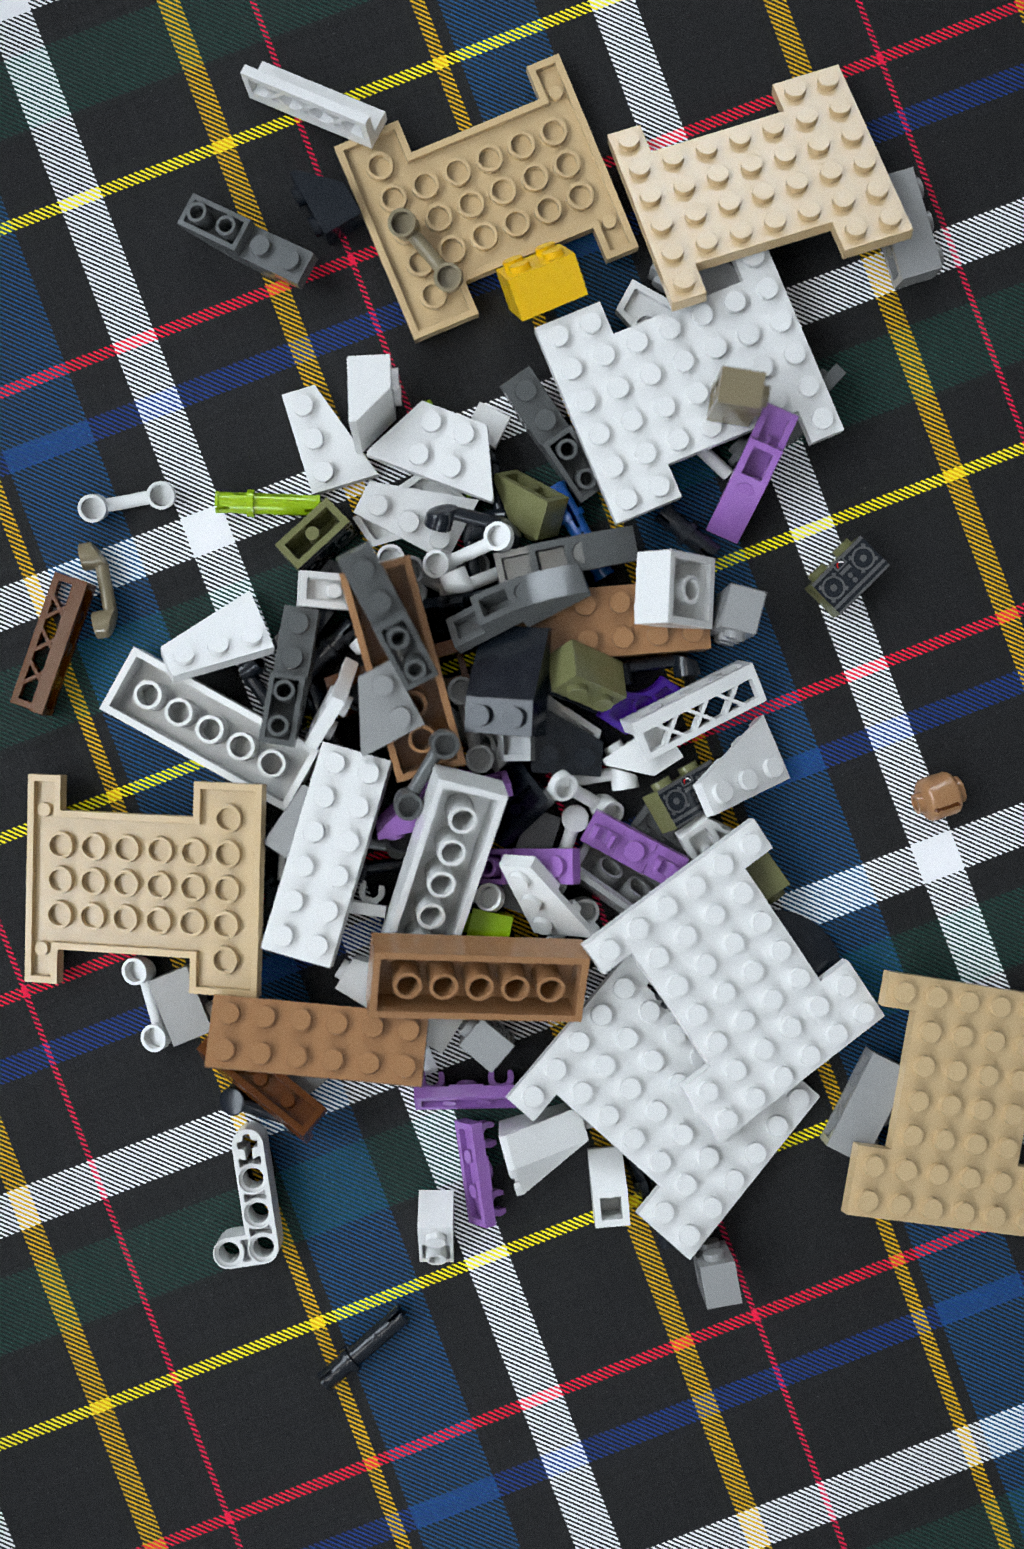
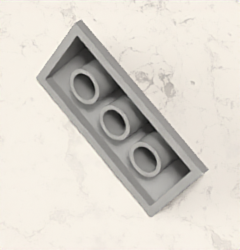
(611, 880)

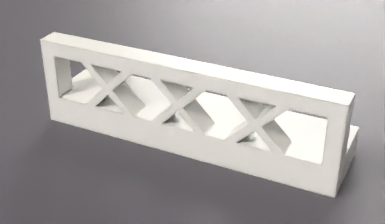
(314, 103)
(688, 697)

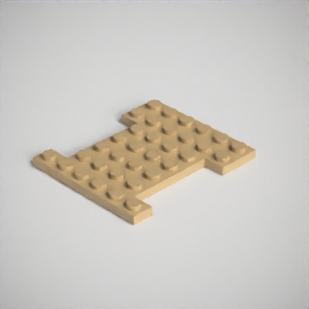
(761, 186)
(486, 197)
(149, 884)
(953, 1112)

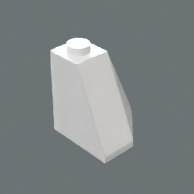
(541, 1145)

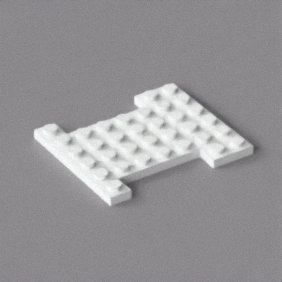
(647, 389)
(736, 982)
(623, 1080)

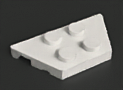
(440, 449)

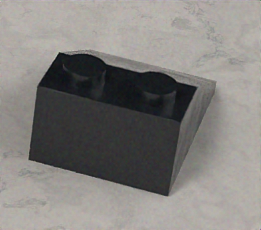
(510, 684)

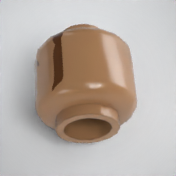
(938, 796)

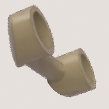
(406, 227)
(106, 619)

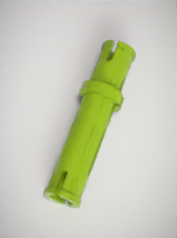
(262, 503)

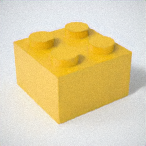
(541, 280)

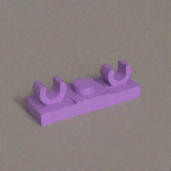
(632, 847)
(464, 1094)
(477, 1172)

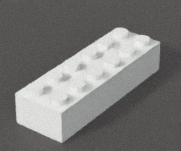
(206, 728)
(446, 853)
(327, 855)

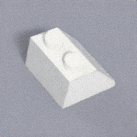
(372, 397)
(674, 589)

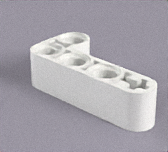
(249, 1193)

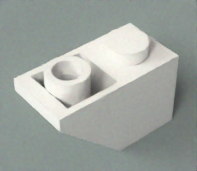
(629, 758)
(608, 1187)
(436, 1226)

